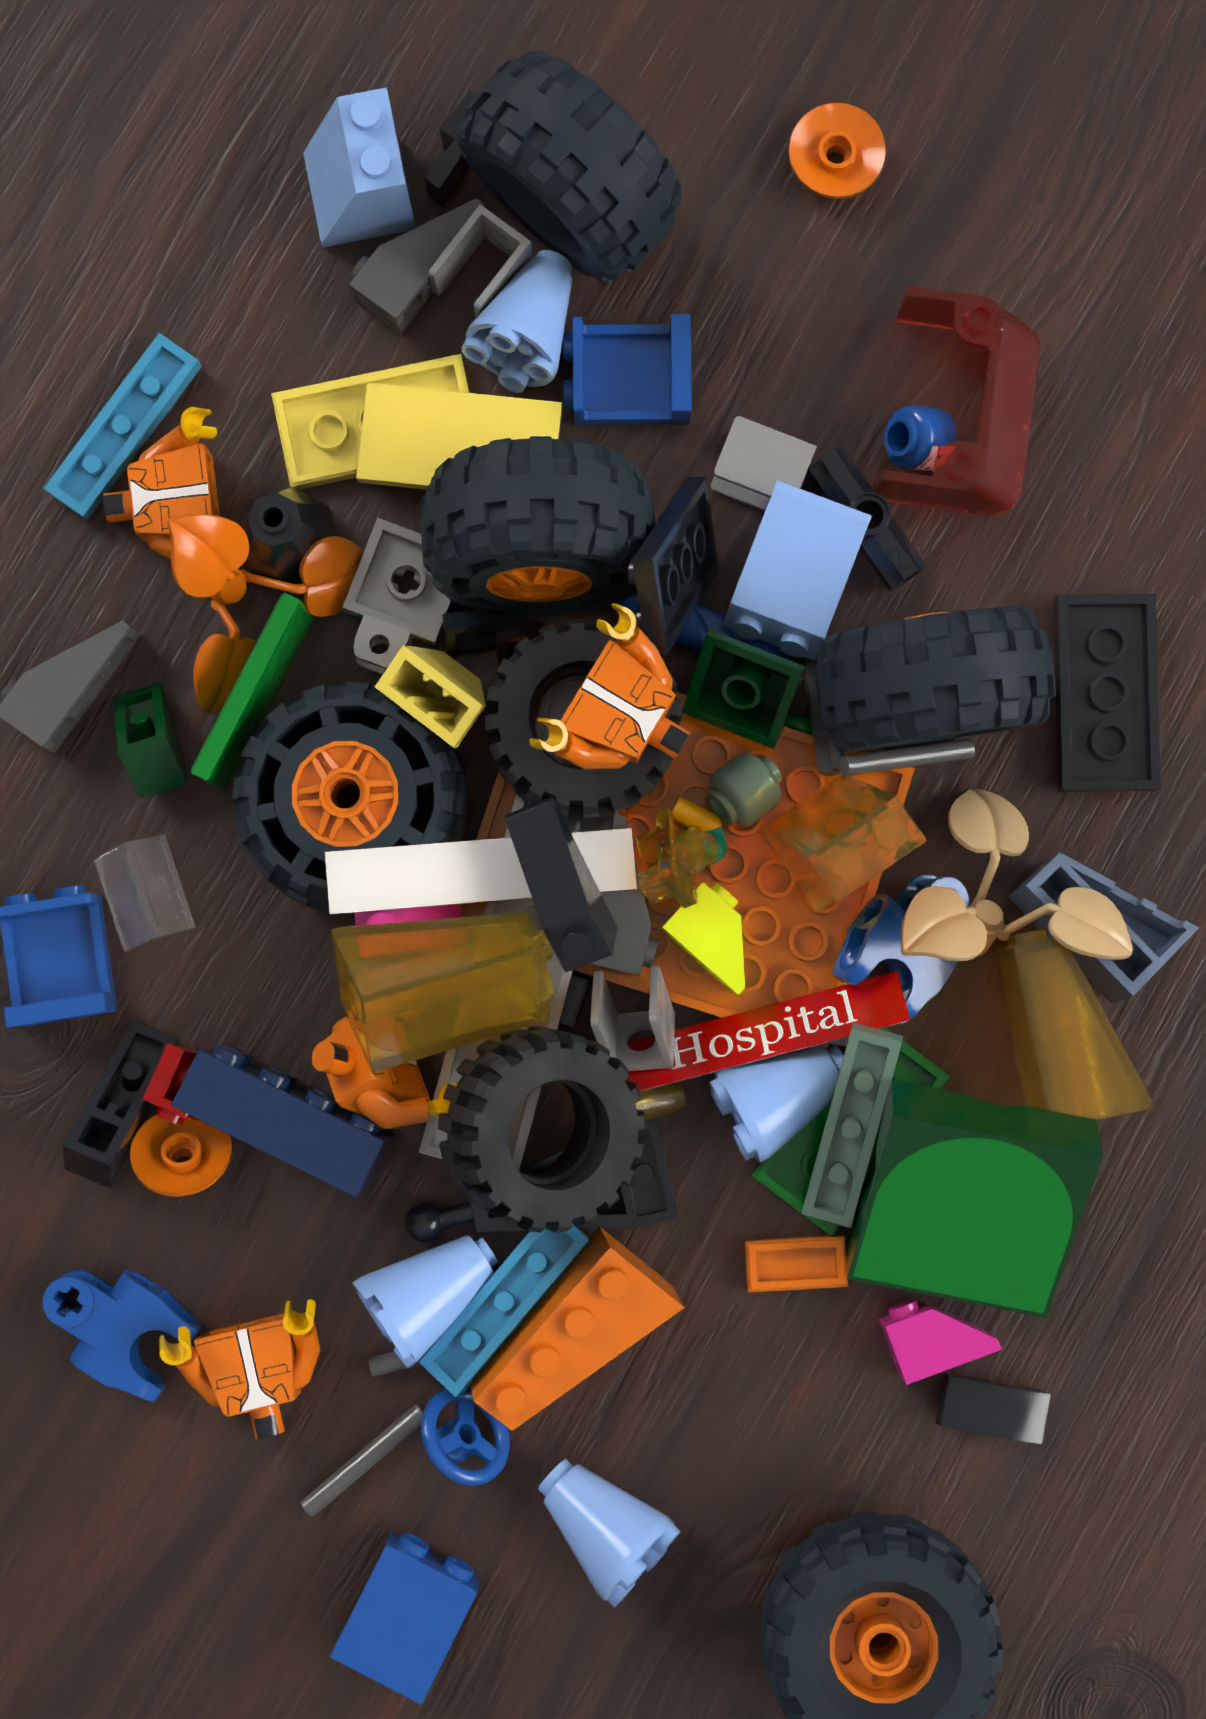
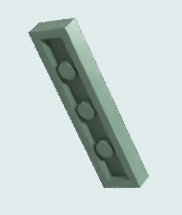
(852, 1124)

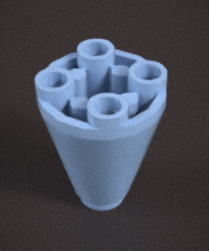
(524, 325)
(776, 1097)
(606, 1528)

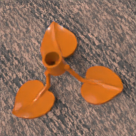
(206, 564)

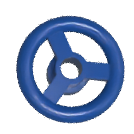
(462, 1439)

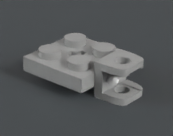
(385, 613)

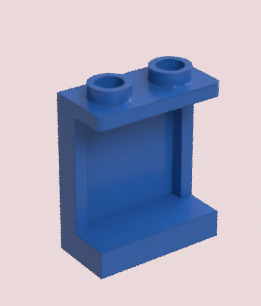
(629, 373)
(56, 957)
(407, 1616)

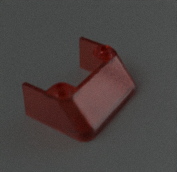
(988, 473)

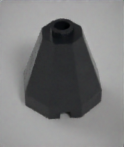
(282, 530)

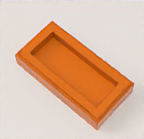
(796, 1263)

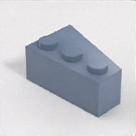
(1152, 932)

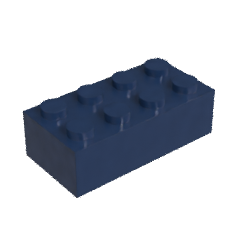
(282, 1119)

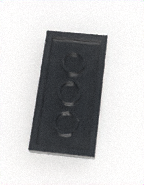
(675, 564)
(1107, 693)

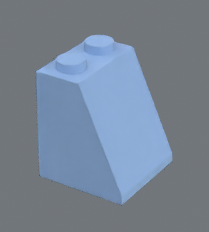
(358, 171)
(796, 571)

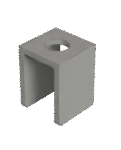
(479, 226)
(755, 461)
(615, 1029)

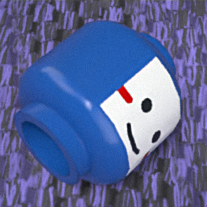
(917, 435)

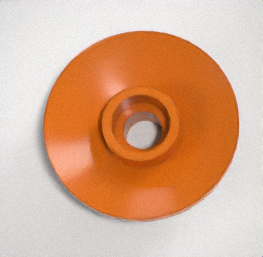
(840, 130)
(163, 1142)

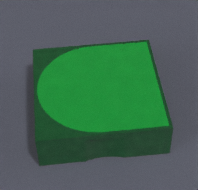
(972, 1199)

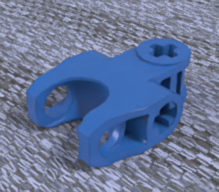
(877, 937)
(111, 1326)

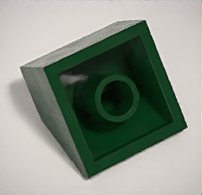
(743, 689)

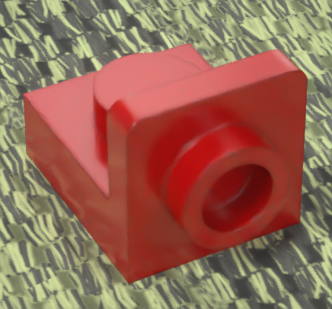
(167, 1081)

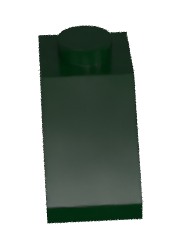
(149, 741)

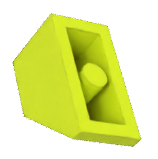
(712, 935)

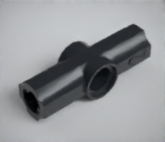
(884, 545)

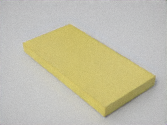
(324, 420)
(416, 429)

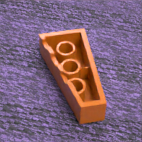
(578, 1327)

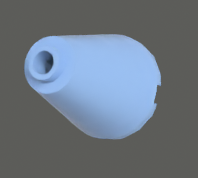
(425, 1293)

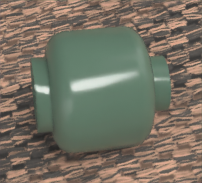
(744, 789)

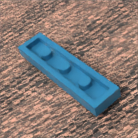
(123, 426)
(502, 1306)

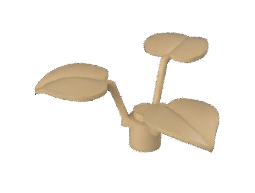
(945, 929)

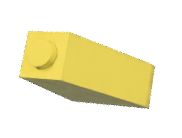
(434, 691)

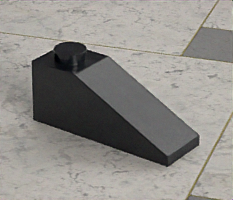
(561, 886)
(116, 1107)

